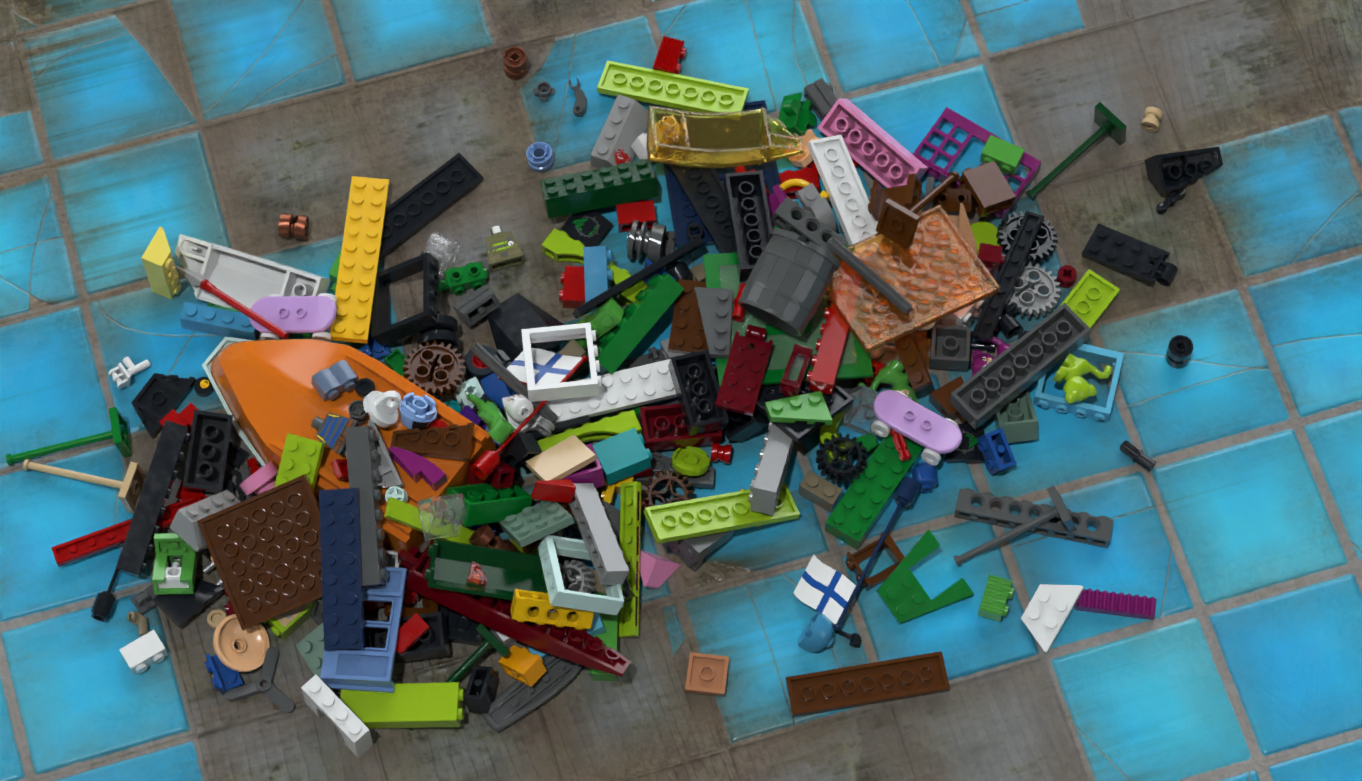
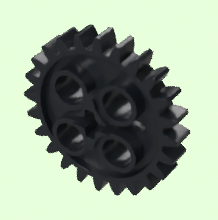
(1044, 243)

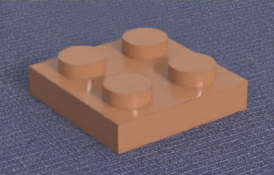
(707, 674)

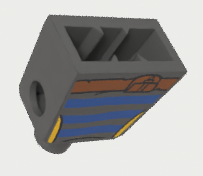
(332, 431)

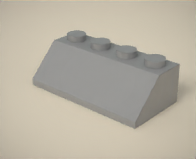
(186, 519)

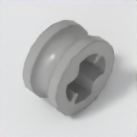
(545, 427)

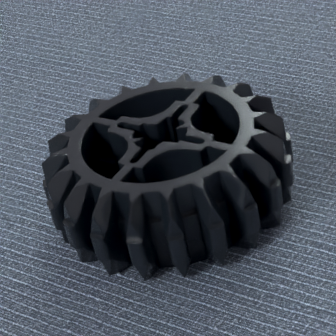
(851, 448)

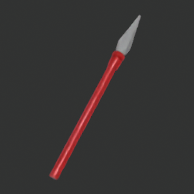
(198, 280)

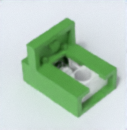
(174, 565)

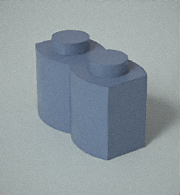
(334, 380)

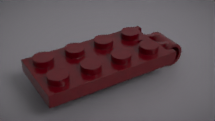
(744, 371)

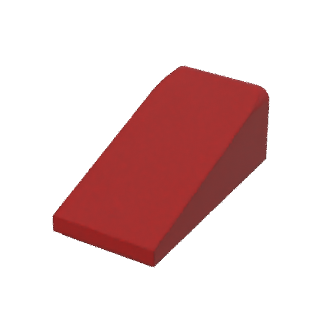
(554, 490)

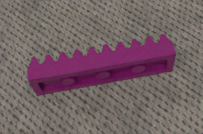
(1116, 604)

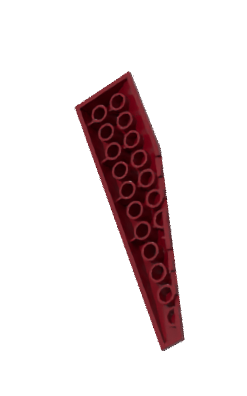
(495, 613)

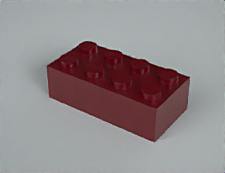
(665, 429)

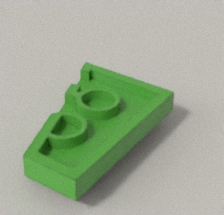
(805, 407)

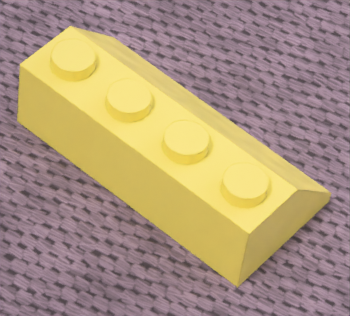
(161, 266)

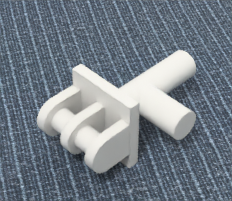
(122, 376)

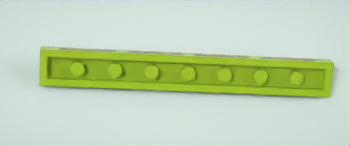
(630, 545)

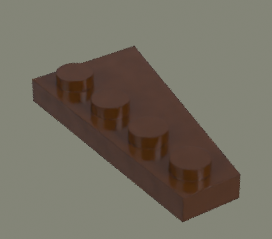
(444, 442)

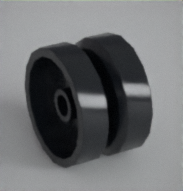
(444, 331)

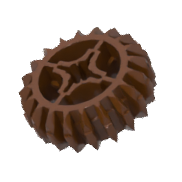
(670, 477)

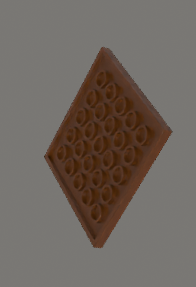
(268, 551)

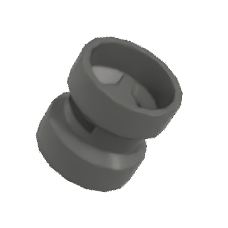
(357, 408)

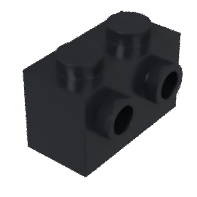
(480, 689)

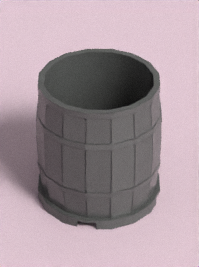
(788, 282)

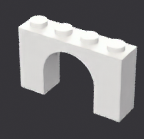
(323, 700)

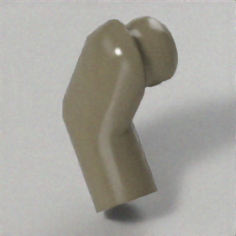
(140, 621)

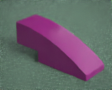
(418, 467)

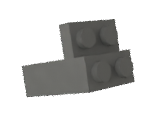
(695, 549)

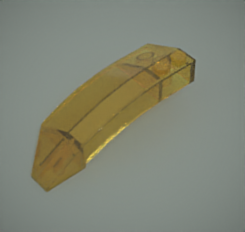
(717, 138)

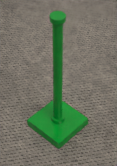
(118, 432)

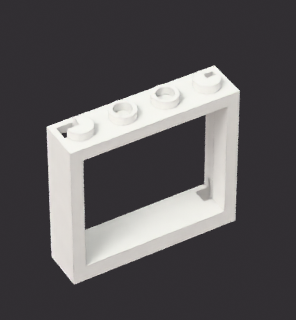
(564, 389)

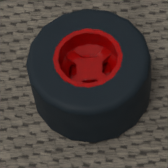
(475, 367)

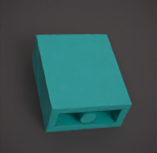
(623, 455)

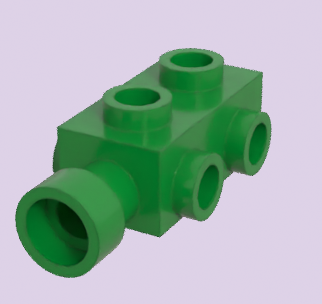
(464, 278)

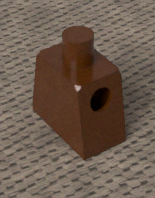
(941, 397)

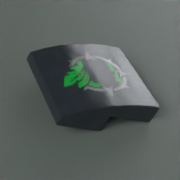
(587, 227)
(968, 449)

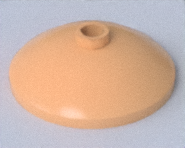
(251, 645)

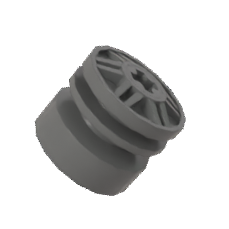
(646, 241)

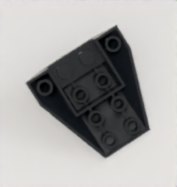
(519, 314)

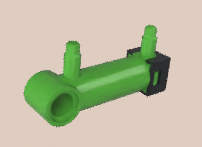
(490, 413)

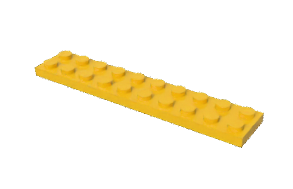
(359, 259)

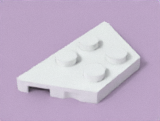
(1049, 611)

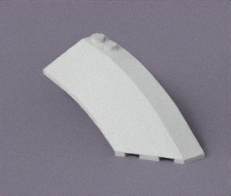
(243, 274)

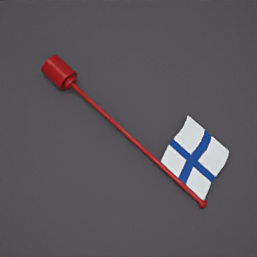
(548, 369)

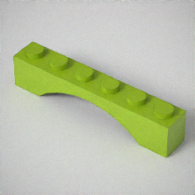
(565, 249)
(599, 430)

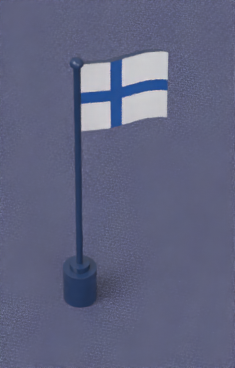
(830, 590)

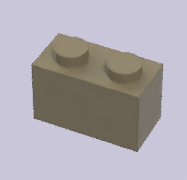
(820, 491)

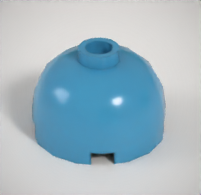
(817, 633)

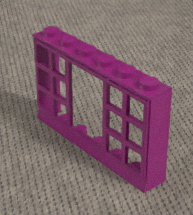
(978, 132)

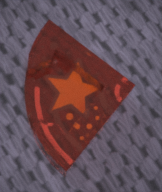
(477, 575)

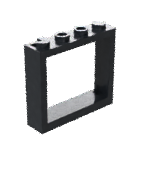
(380, 327)

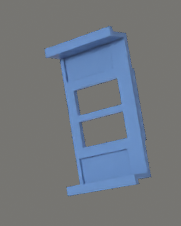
(370, 667)

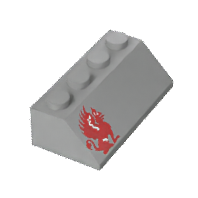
(622, 127)

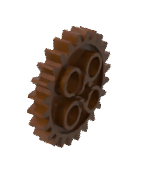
(450, 373)

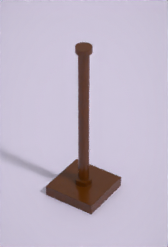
(900, 223)

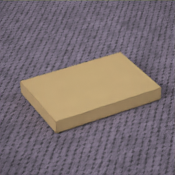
(561, 459)

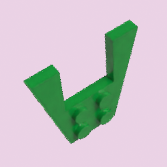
(904, 593)

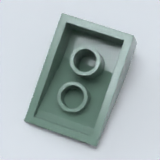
(1018, 419)

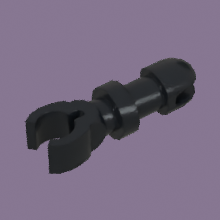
(1170, 200)

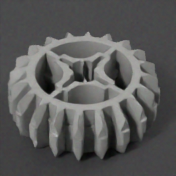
(571, 583)

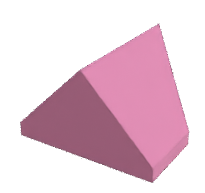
(655, 569)

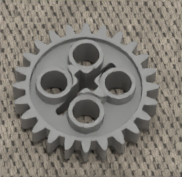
(1031, 290)

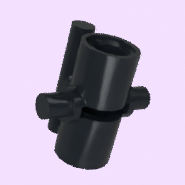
(1008, 322)

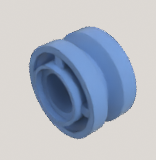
(535, 161)

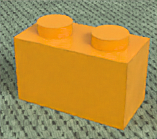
(523, 665)

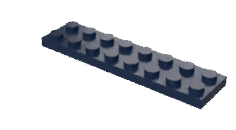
(341, 569)

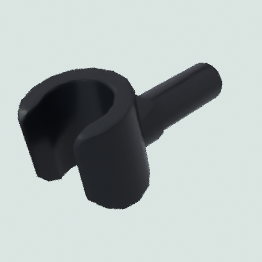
(855, 639)

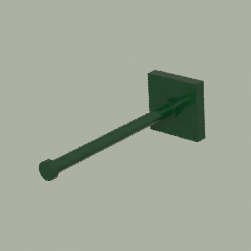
(1108, 124)
(488, 643)

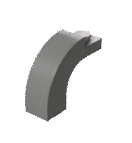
(817, 205)

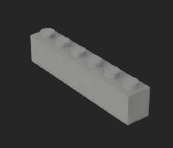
(598, 535)

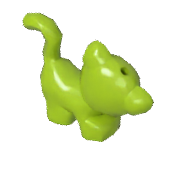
(1076, 387)

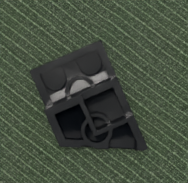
(183, 606)

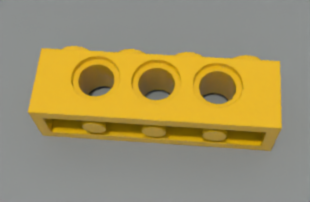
(525, 599)

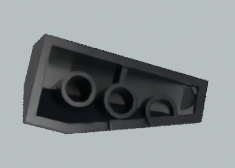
(1178, 169)

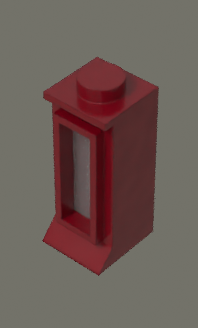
(796, 370)

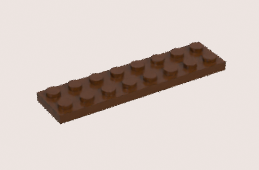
(867, 684)

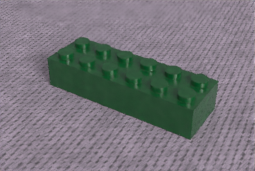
(599, 188)

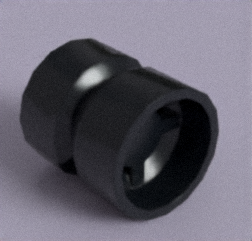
(1179, 351)

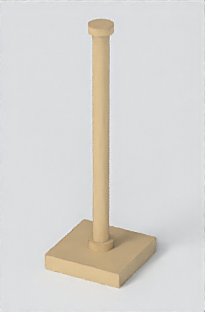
(129, 489)

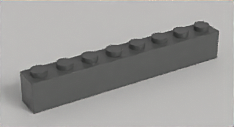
(365, 476)

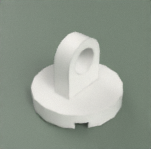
(381, 407)

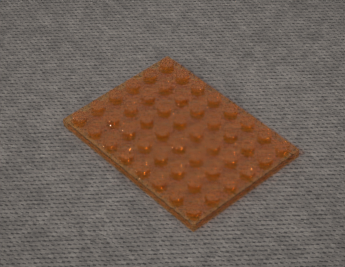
(933, 275)

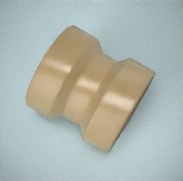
(1151, 120)

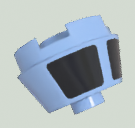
(417, 411)

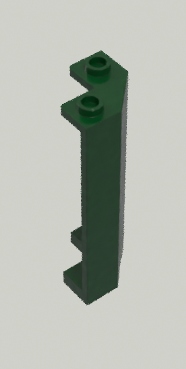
(504, 569)

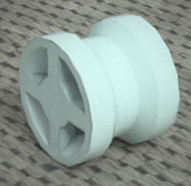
(396, 492)

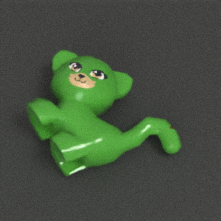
(893, 375)

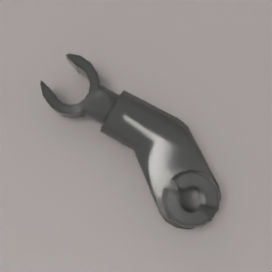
(581, 100)

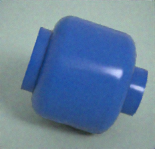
(926, 476)

